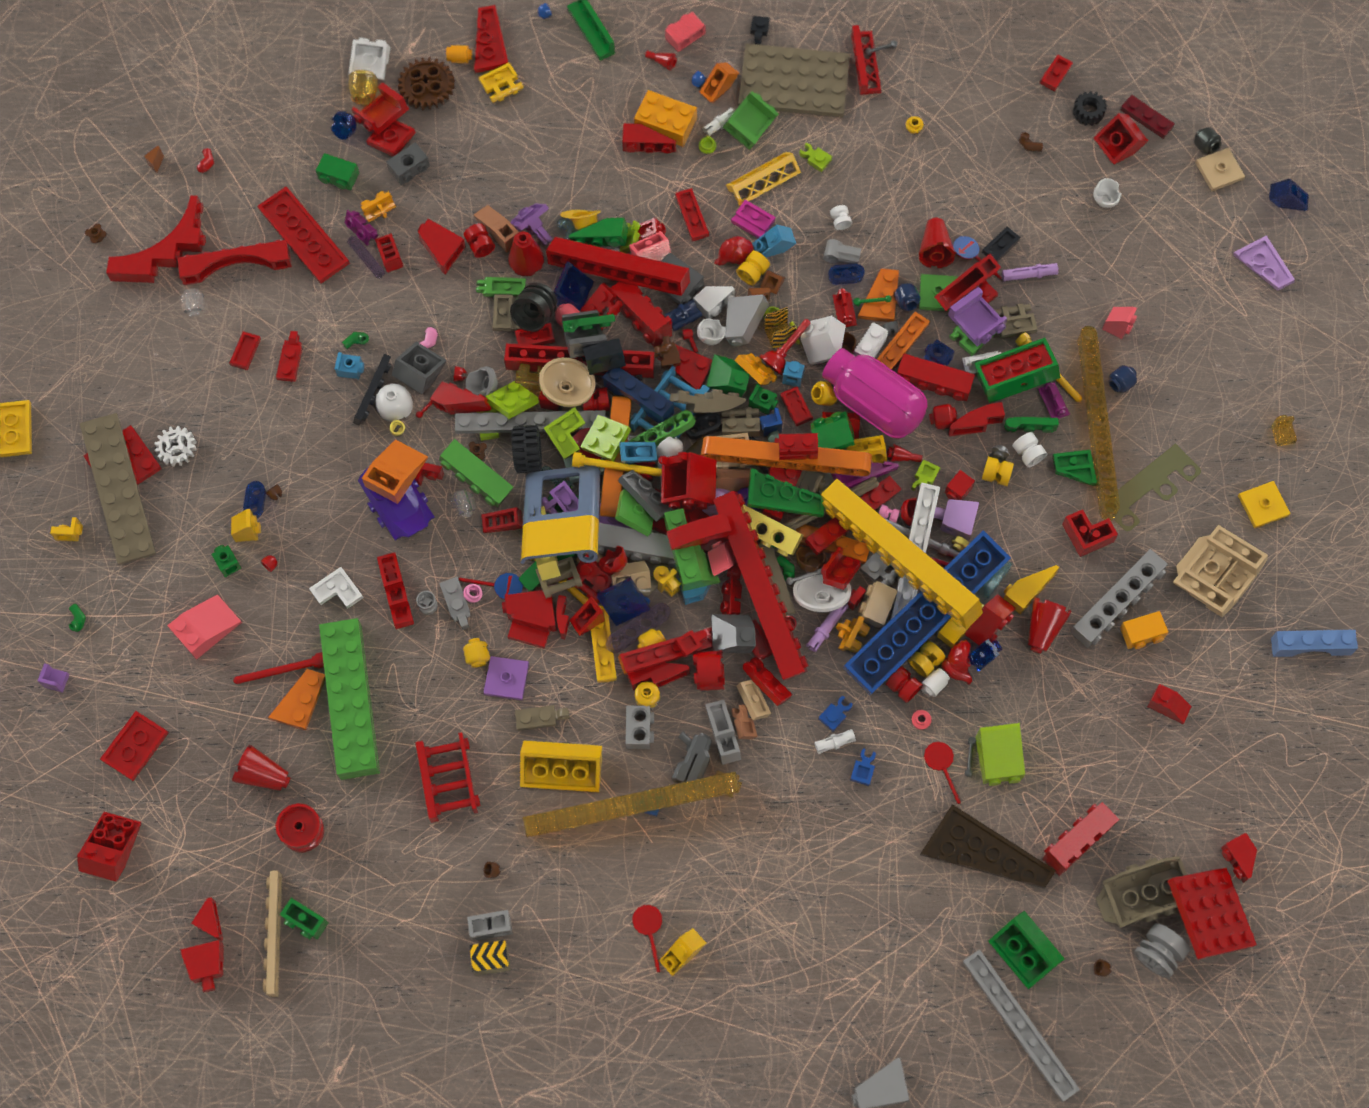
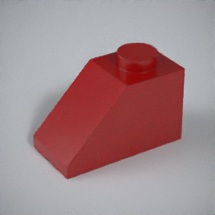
(1169, 704)

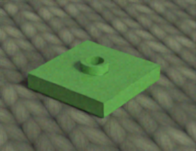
(929, 287)
(633, 514)

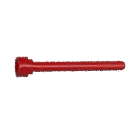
(316, 661)

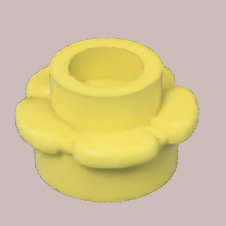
(959, 543)

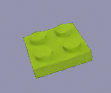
(512, 399)
(605, 437)

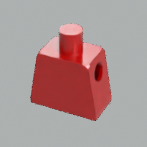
(204, 963)

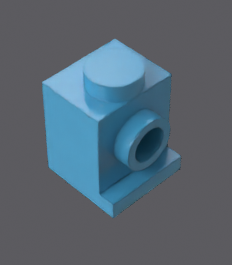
(352, 370)
(793, 370)

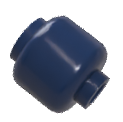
(907, 297)
(1123, 379)

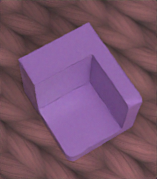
(53, 678)

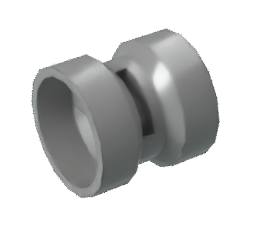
(426, 598)

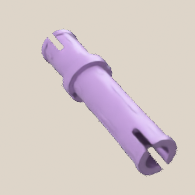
(1029, 272)
(825, 628)

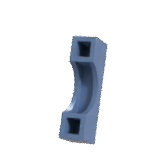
(1330, 641)

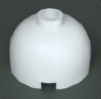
(393, 402)

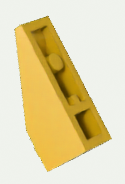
(1028, 588)

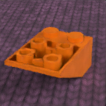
(394, 471)

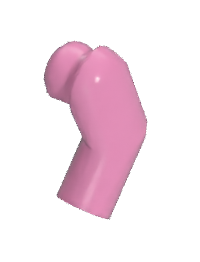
(430, 337)

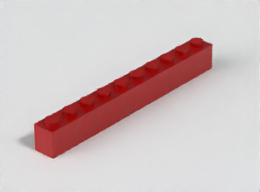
(761, 587)

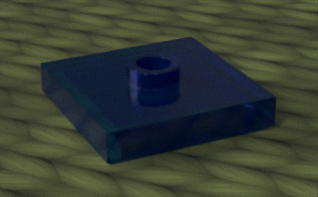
(623, 601)

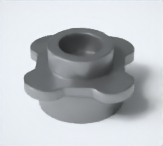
(1000, 453)

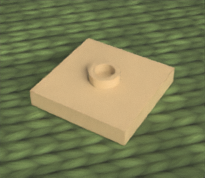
(1220, 169)

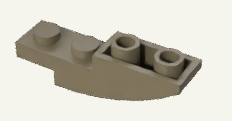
(707, 402)

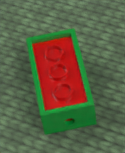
(1017, 370)

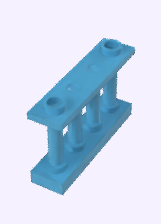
(667, 378)

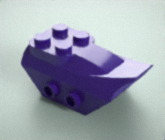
(402, 518)

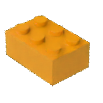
(667, 116)

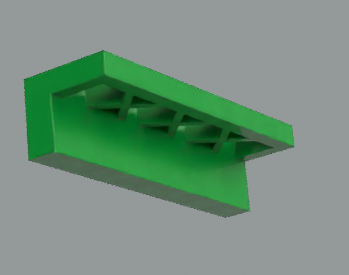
(592, 28)

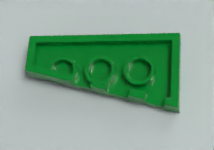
(781, 496)

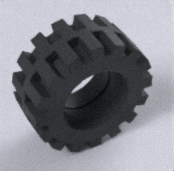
(1089, 117)

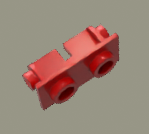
(844, 308)
(731, 590)

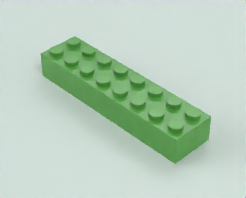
(349, 699)

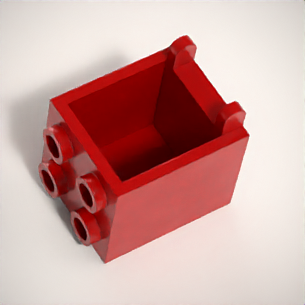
(688, 481)

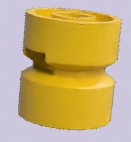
(753, 268)
(997, 471)
(925, 660)

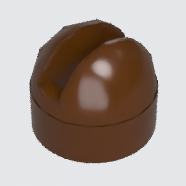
(274, 491)
(491, 869)
(1102, 968)

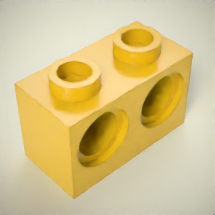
(873, 445)

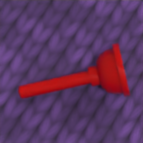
(776, 359)

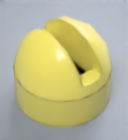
(394, 424)

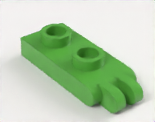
(500, 286)

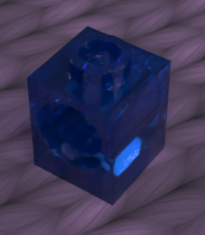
(939, 347)

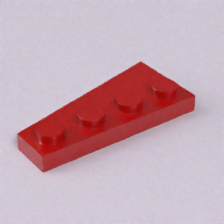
(490, 47)

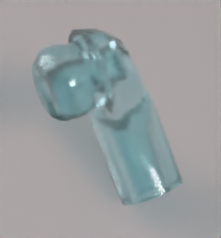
(565, 224)

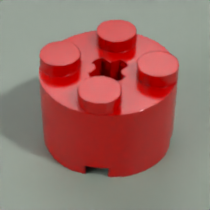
(710, 670)

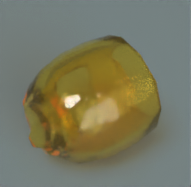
(363, 86)

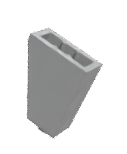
(743, 318)
(883, 1088)

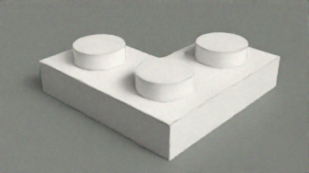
(336, 584)

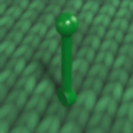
(857, 301)

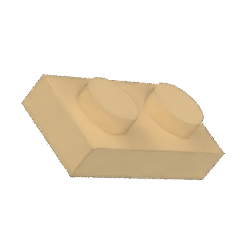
(753, 700)

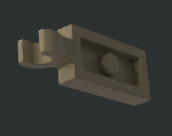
(539, 717)

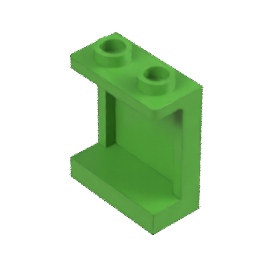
(750, 120)

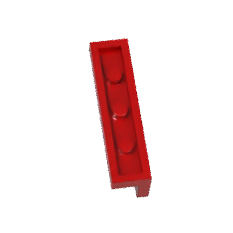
(861, 62)

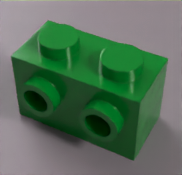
(337, 172)
(303, 918)

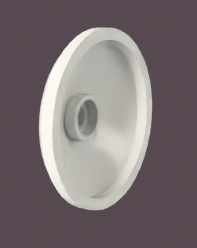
(820, 597)

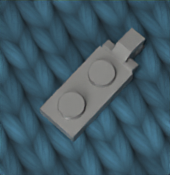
(455, 601)

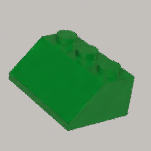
(1026, 949)

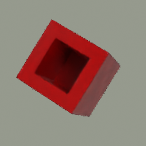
(959, 486)

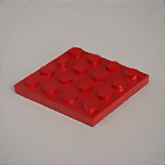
(1212, 913)

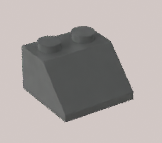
(418, 367)

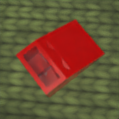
(108, 846)

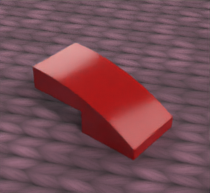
(562, 620)

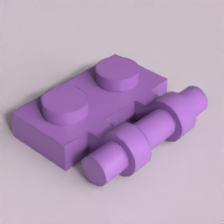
(563, 497)

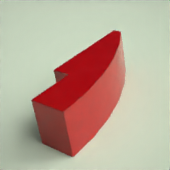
(978, 420)
(699, 532)
(658, 674)

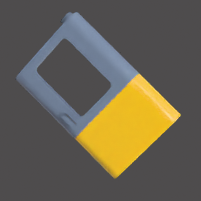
(565, 531)

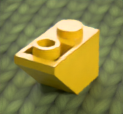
(245, 526)
(682, 951)

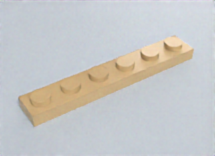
(272, 943)

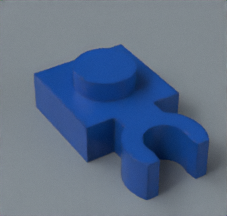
(834, 715)
(863, 770)

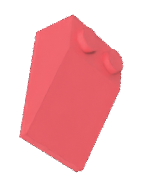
(204, 625)

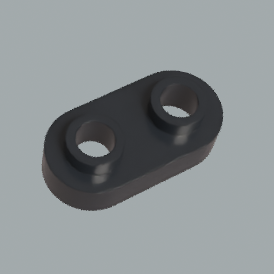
(703, 427)

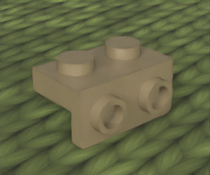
(811, 481)

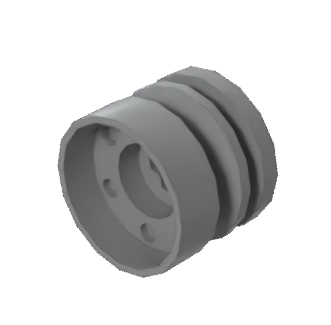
(1162, 950)

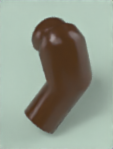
(1028, 144)

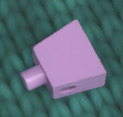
(957, 517)

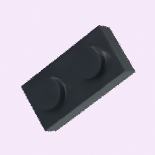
(1001, 244)

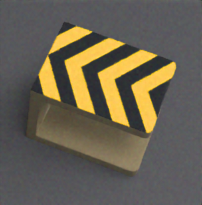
(490, 958)

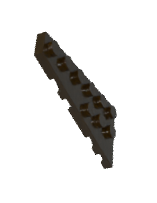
(975, 846)

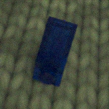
(1288, 195)

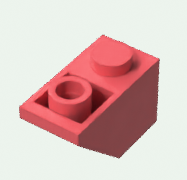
(1120, 321)

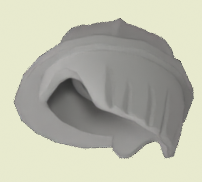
(482, 381)

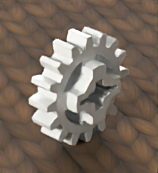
(175, 443)

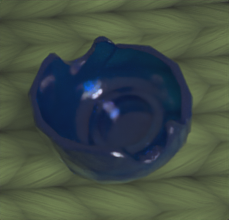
(343, 125)

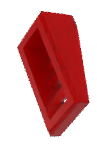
(393, 262)
(509, 513)

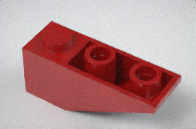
(644, 139)
(455, 400)

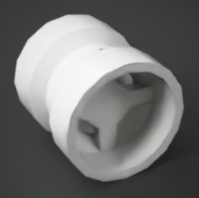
(841, 218)

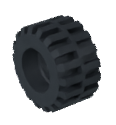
(526, 449)

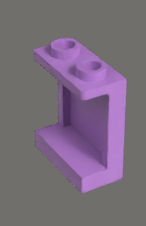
(977, 317)

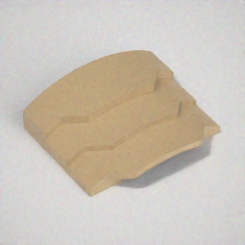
(1219, 569)

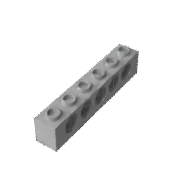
(1149, 562)

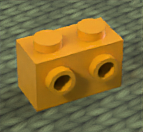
(1144, 630)

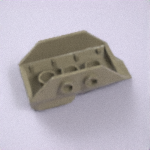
(1140, 892)

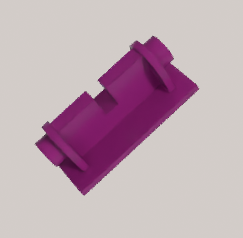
(356, 222)
(1053, 400)

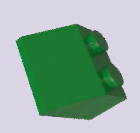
(834, 431)

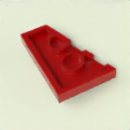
(693, 367)

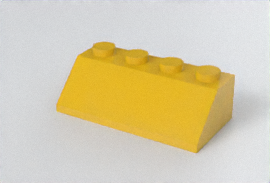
(560, 766)

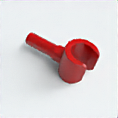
(688, 334)

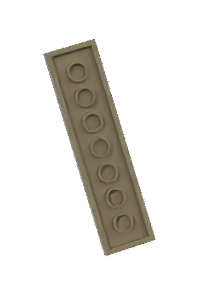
(117, 489)

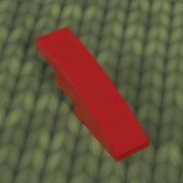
(395, 590)

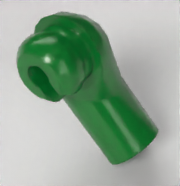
(355, 338)
(788, 567)
(79, 618)

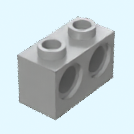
(635, 727)
(489, 925)

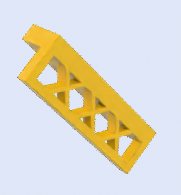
(758, 173)

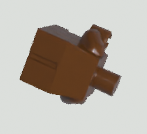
(668, 352)

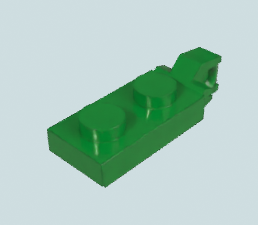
(586, 323)

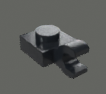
(759, 27)

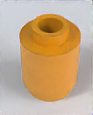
(459, 54)

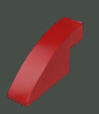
(967, 282)

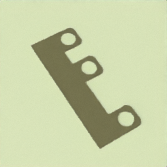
(1152, 478)

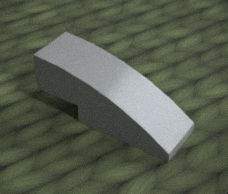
(723, 732)

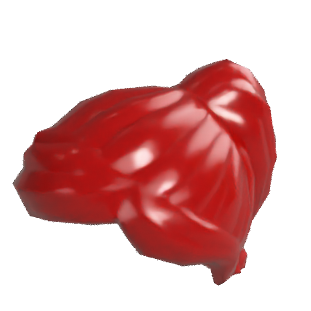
(734, 251)
(957, 662)

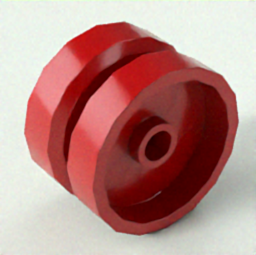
(300, 839)

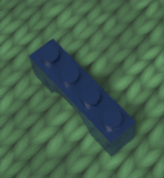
(653, 403)

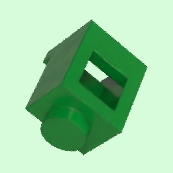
(757, 402)
(228, 565)

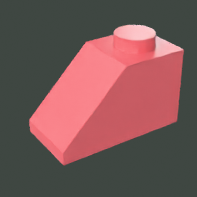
(721, 557)

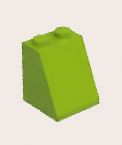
(1000, 754)

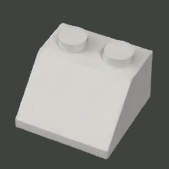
(822, 339)

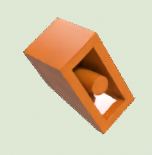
(719, 81)

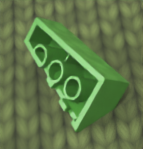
(475, 473)
(691, 562)

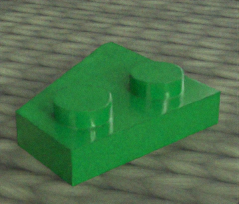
(1076, 466)

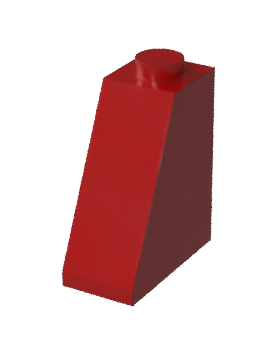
(441, 244)
(531, 606)

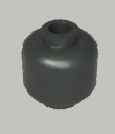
(1207, 140)

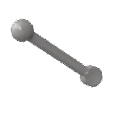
(790, 580)

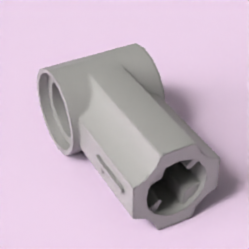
(836, 252)

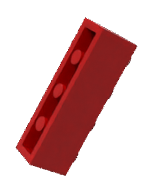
(936, 377)

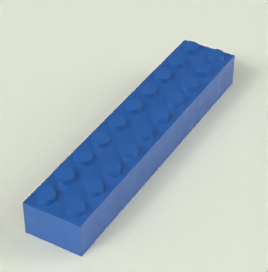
(922, 618)

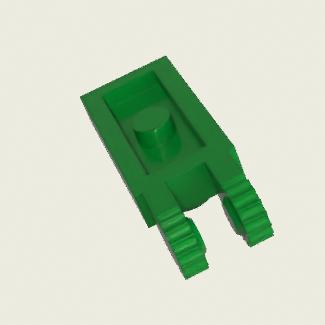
(1030, 424)

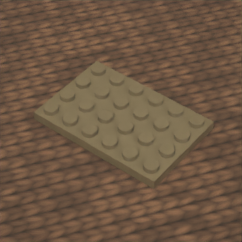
(796, 79)

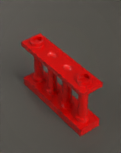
(432, 790)

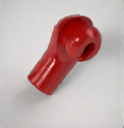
(207, 162)

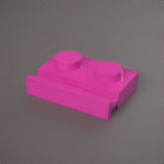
(753, 219)

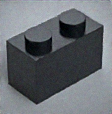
(604, 356)

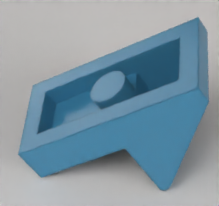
(638, 452)

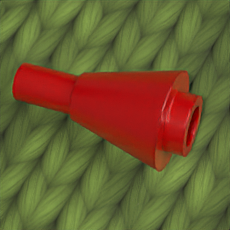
(667, 60)
(898, 454)

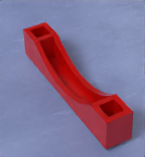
(198, 267)

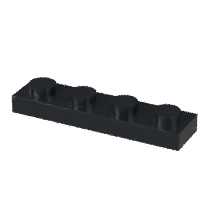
(370, 396)

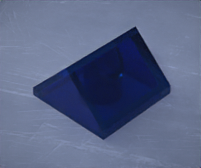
(573, 287)

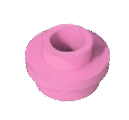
(475, 589)

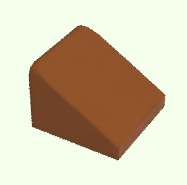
(154, 158)
(773, 281)
(760, 291)

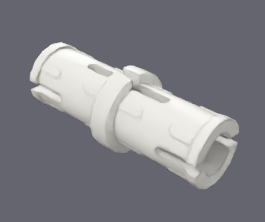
(717, 123)
(835, 741)

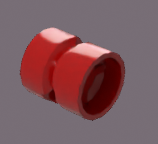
(479, 240)
(598, 401)
(904, 684)

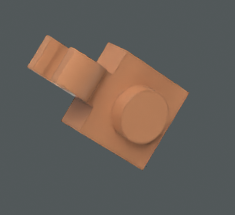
(744, 725)

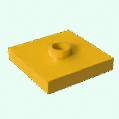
(1264, 504)

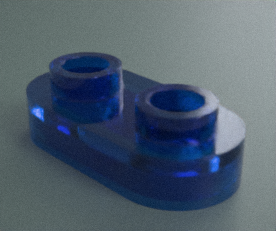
(845, 272)
(255, 501)

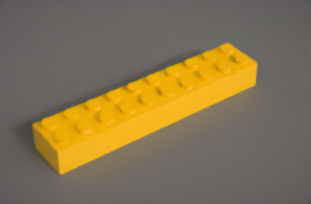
(902, 554)

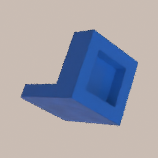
(771, 422)

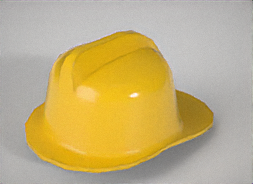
(581, 218)

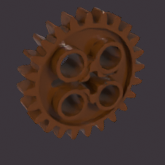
(426, 83)

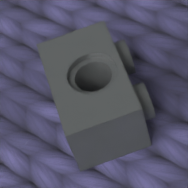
(410, 155)

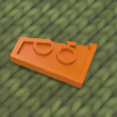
(884, 285)
(300, 701)

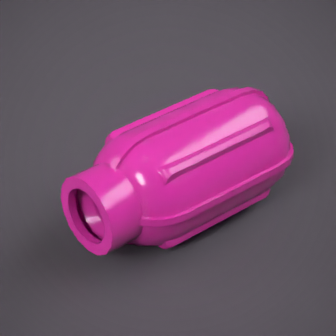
(876, 393)

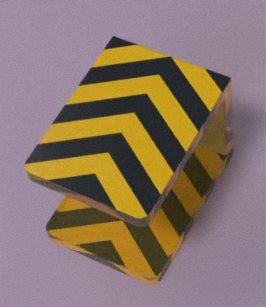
(778, 321)

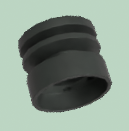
(533, 307)

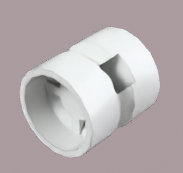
(1028, 448)

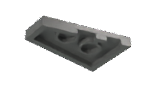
(644, 494)

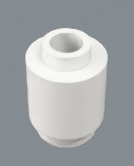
(935, 683)

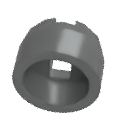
(891, 327)

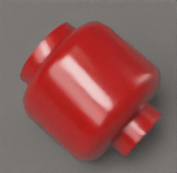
(943, 416)

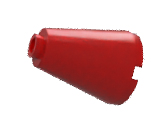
(936, 245)
(525, 255)
(1045, 624)
(260, 771)

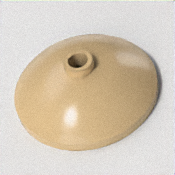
(570, 375)

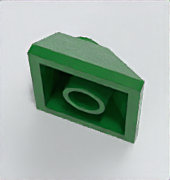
(727, 376)

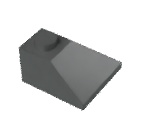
(732, 633)

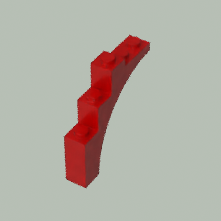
(144, 265)

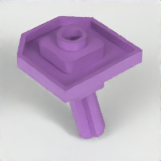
(529, 219)

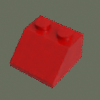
(1120, 138)

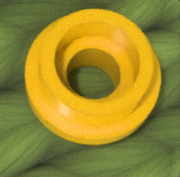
(914, 129)

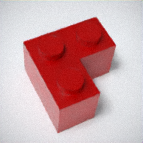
(1088, 537)
(995, 617)

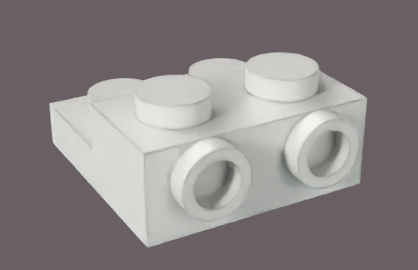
(370, 56)

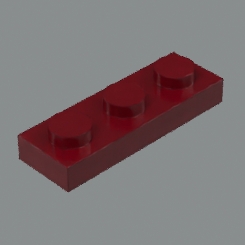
(1147, 116)

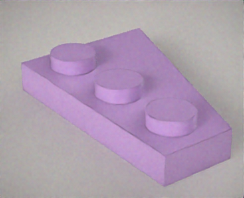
(1266, 263)

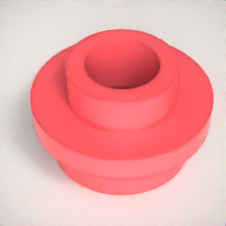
(921, 725)

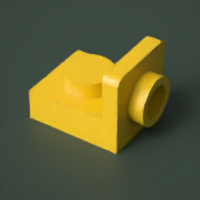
(67, 533)

